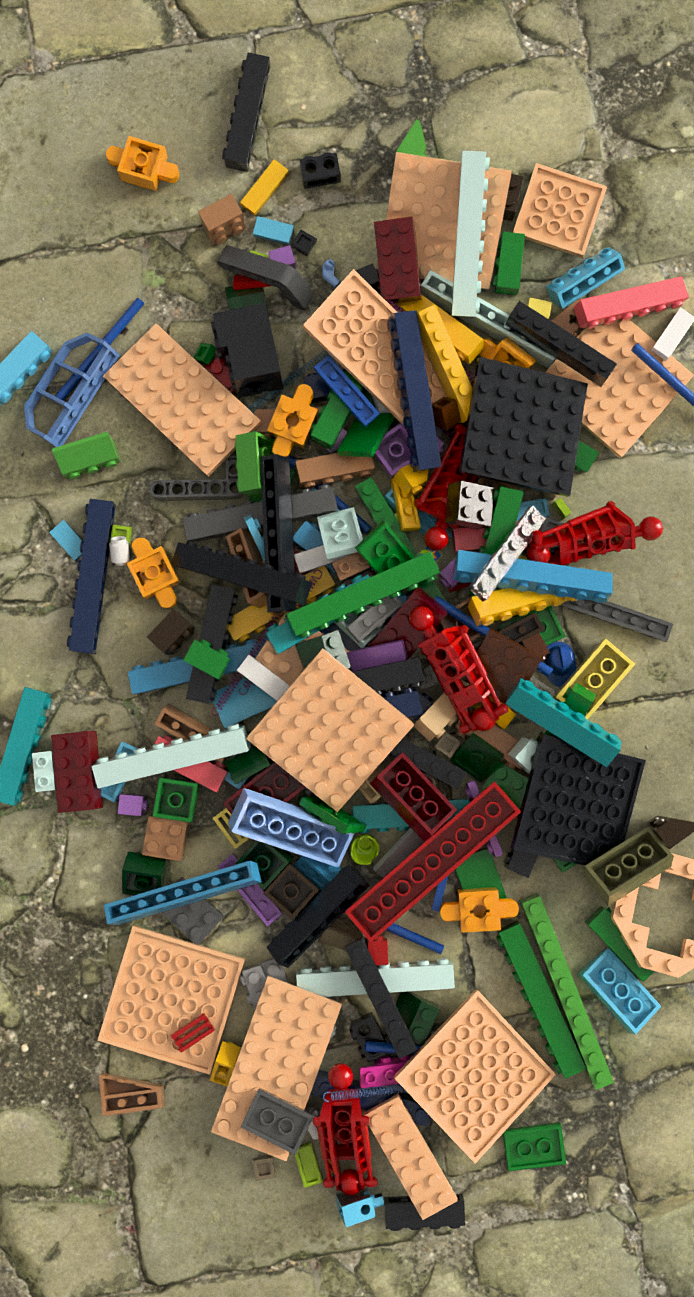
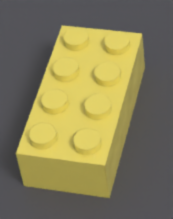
(598, 673)

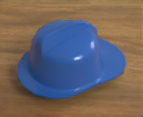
(562, 661)

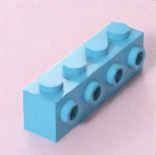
(585, 277)

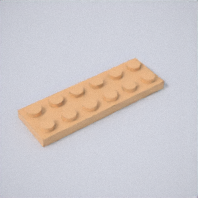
(410, 1157)

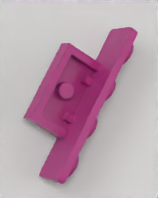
(382, 1071)

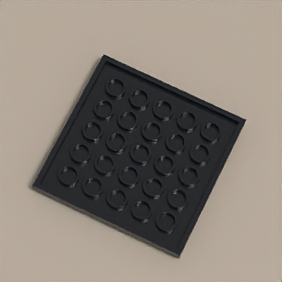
(523, 427)
(575, 804)

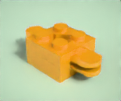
(142, 155)
(507, 352)
(292, 420)
(153, 573)
(479, 909)

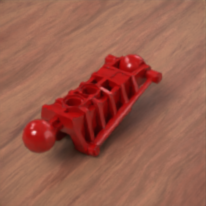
(434, 496)
(599, 531)
(462, 656)
(344, 1127)

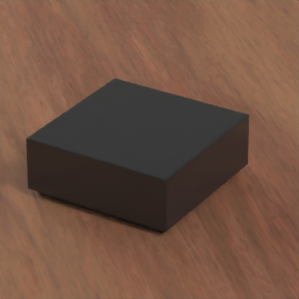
(304, 243)

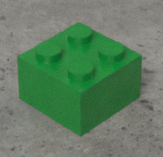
(176, 799)

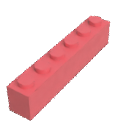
(631, 302)

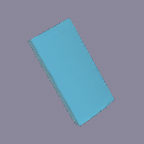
(240, 706)
(619, 991)

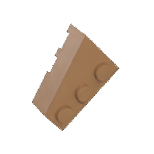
(129, 1095)

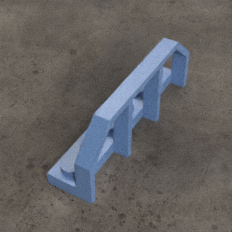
(82, 395)

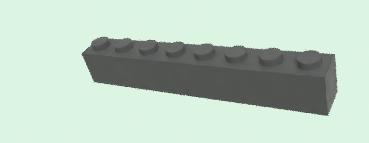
(224, 522)

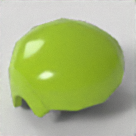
(364, 849)

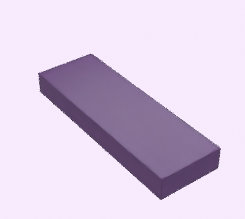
(377, 655)

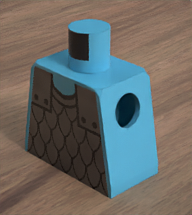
(358, 1207)

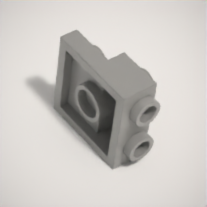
(256, 976)

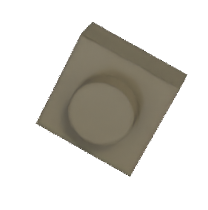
(447, 744)
(264, 1168)

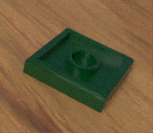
(477, 757)

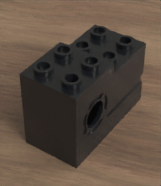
(248, 349)

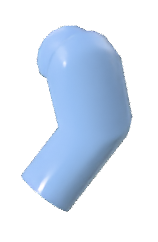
(328, 273)

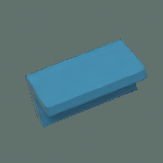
(317, 871)

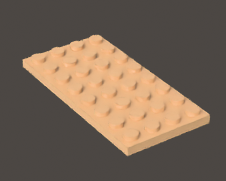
(356, 334)
(181, 399)
(277, 1055)

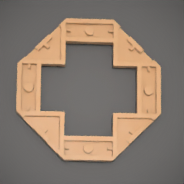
(636, 936)

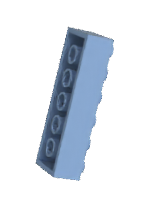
(287, 828)

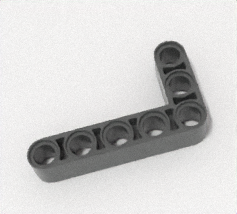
(267, 272)
(206, 484)

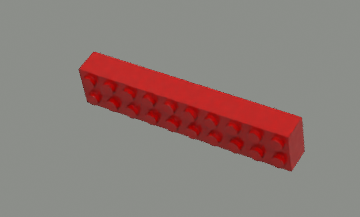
(432, 861)

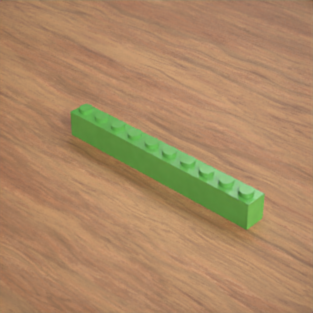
(566, 991)

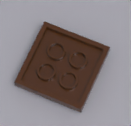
(505, 663)

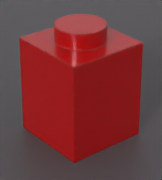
(379, 950)

